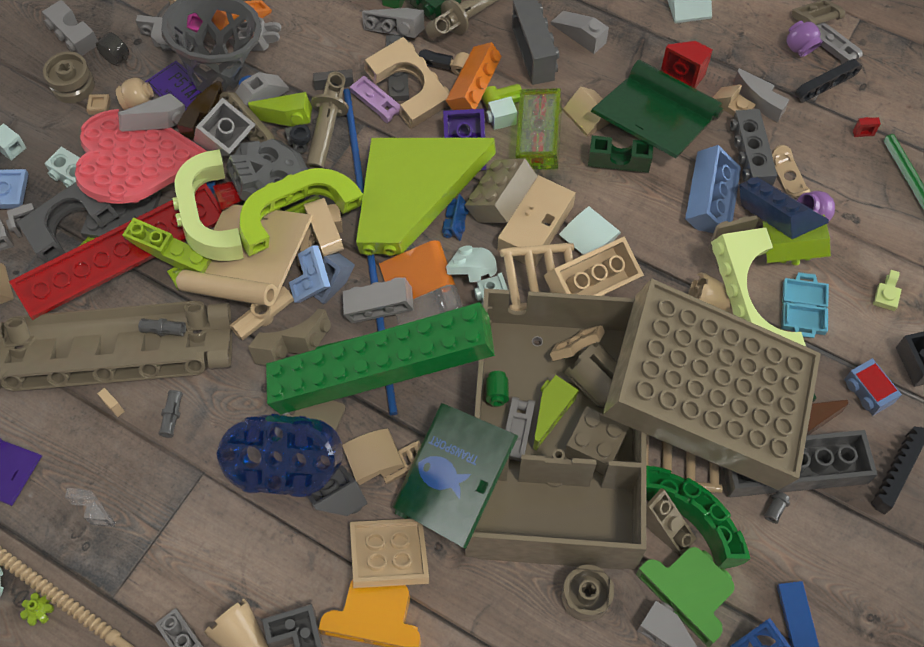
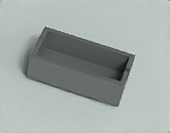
(535, 41)

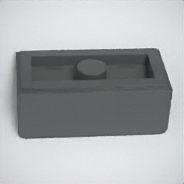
(321, 77)

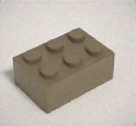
(501, 190)

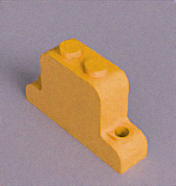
(373, 618)

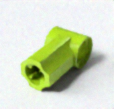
(492, 93)

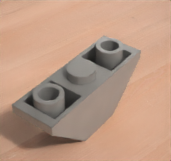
(261, 87)

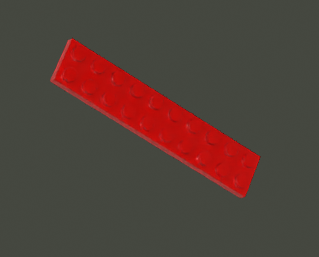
(101, 258)

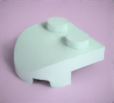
(472, 261)

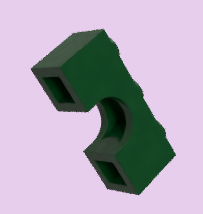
(634, 158)

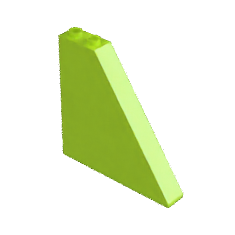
(411, 185)

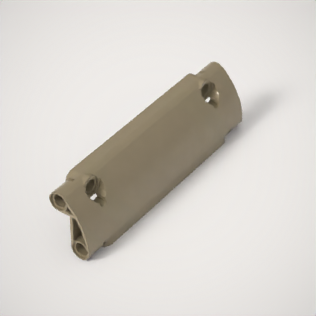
(109, 348)

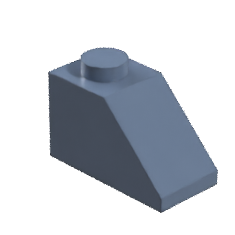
(338, 271)

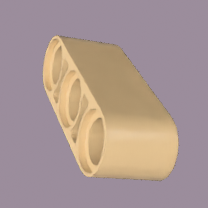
(324, 227)

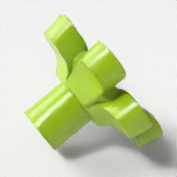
(36, 609)

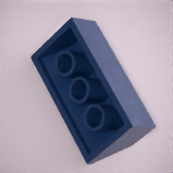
(779, 208)

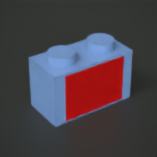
(872, 387)

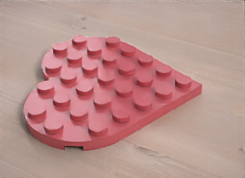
(128, 163)

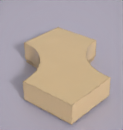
(571, 346)

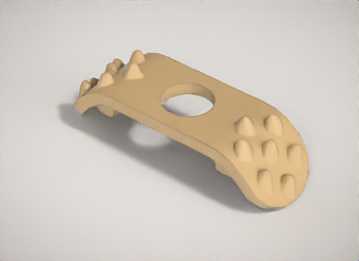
(785, 163)

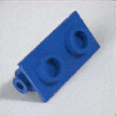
(457, 211)

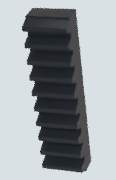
(899, 470)

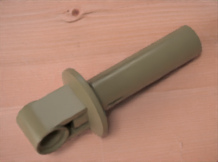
(455, 17)
(329, 107)

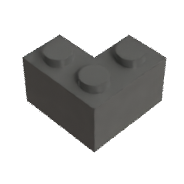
(293, 627)

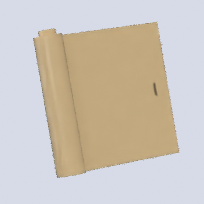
(258, 276)

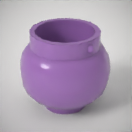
(803, 38)
(820, 202)

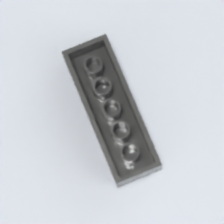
(826, 463)

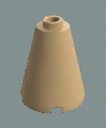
(710, 291)
(237, 628)

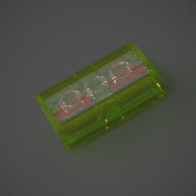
(539, 127)

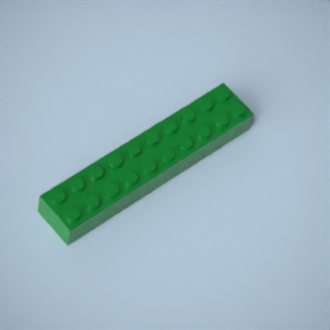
(380, 359)

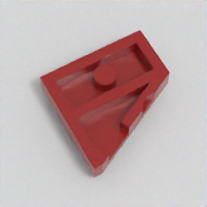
(226, 194)

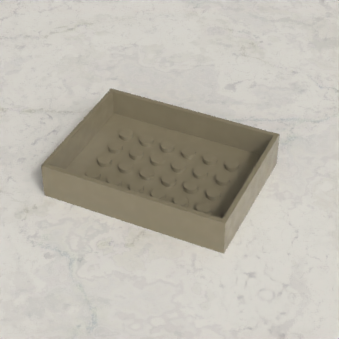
(714, 385)

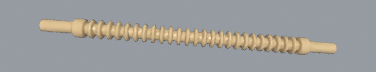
(111, 637)

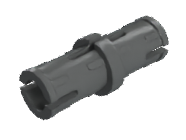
(162, 327)
(170, 413)

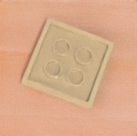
(388, 553)

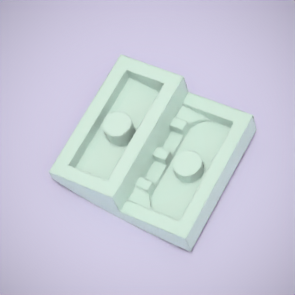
(589, 231)

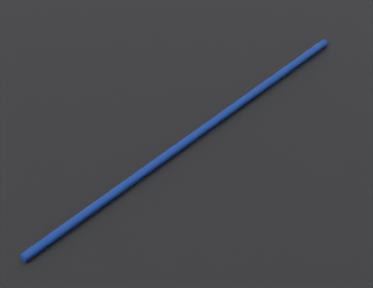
(371, 258)

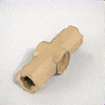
(253, 320)

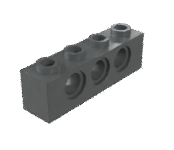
(753, 145)

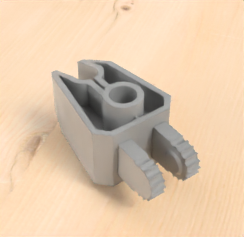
(268, 34)

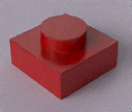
(866, 127)

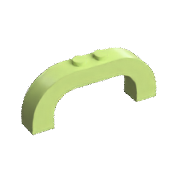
(208, 243)

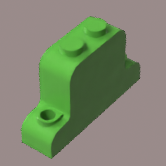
(693, 589)

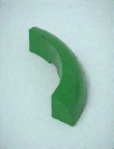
(704, 513)

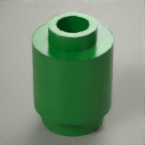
(497, 388)

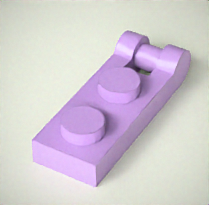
(375, 98)

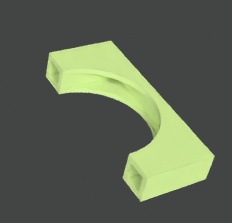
(734, 256)

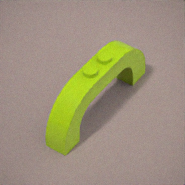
(289, 190)

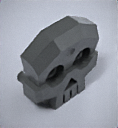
(262, 163)

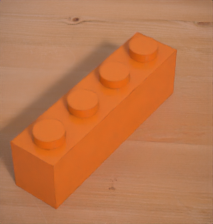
(474, 77)

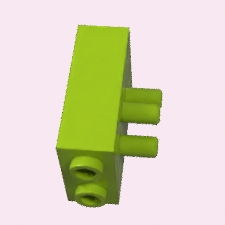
(807, 246)

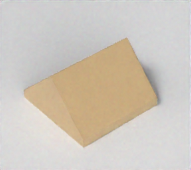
(580, 108)

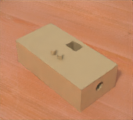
(537, 217)

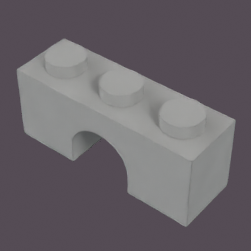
(63, 22)

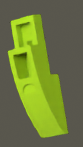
(164, 246)

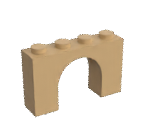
(402, 58)

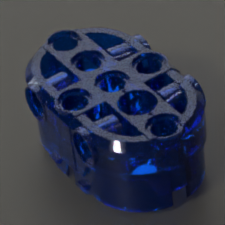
(282, 477)

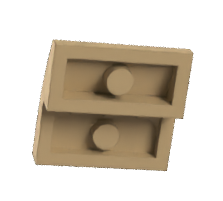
(373, 455)

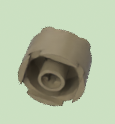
(599, 586)

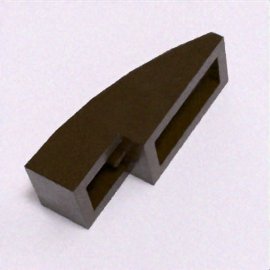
(199, 109)

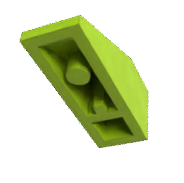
(283, 110)
(554, 403)

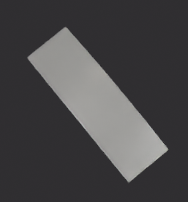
(761, 93)

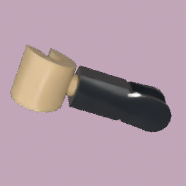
(444, 61)

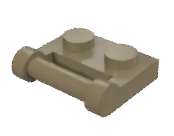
(818, 12)

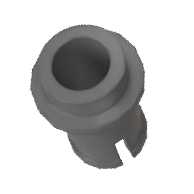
(777, 506)

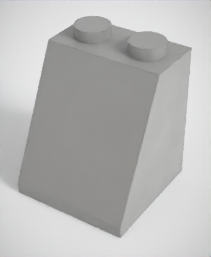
(222, 128)

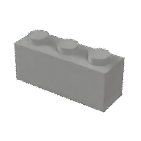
(378, 300)

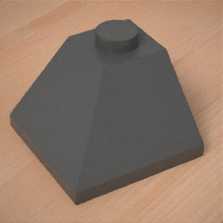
(339, 495)

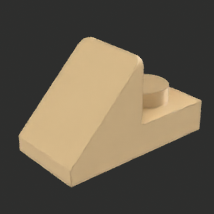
(731, 99)

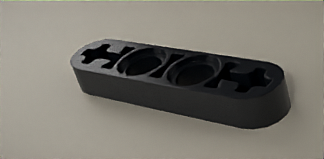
(828, 80)

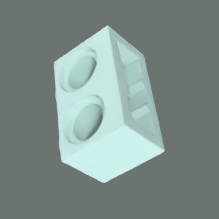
(62, 166)

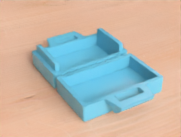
(805, 305)

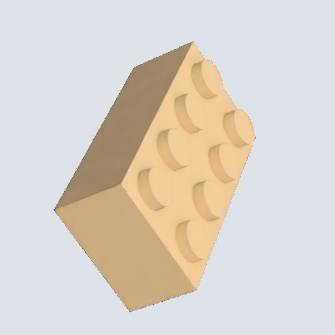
(596, 271)

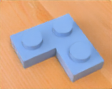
(313, 278)

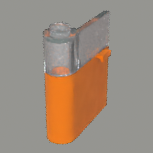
(427, 274)

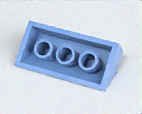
(712, 189)

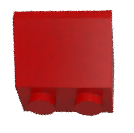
(687, 61)

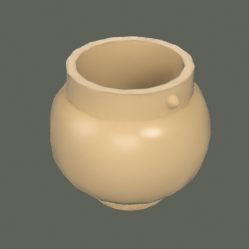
(133, 93)

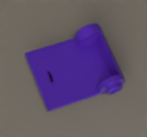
(15, 470)

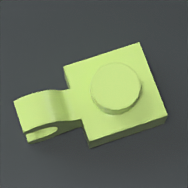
(887, 294)

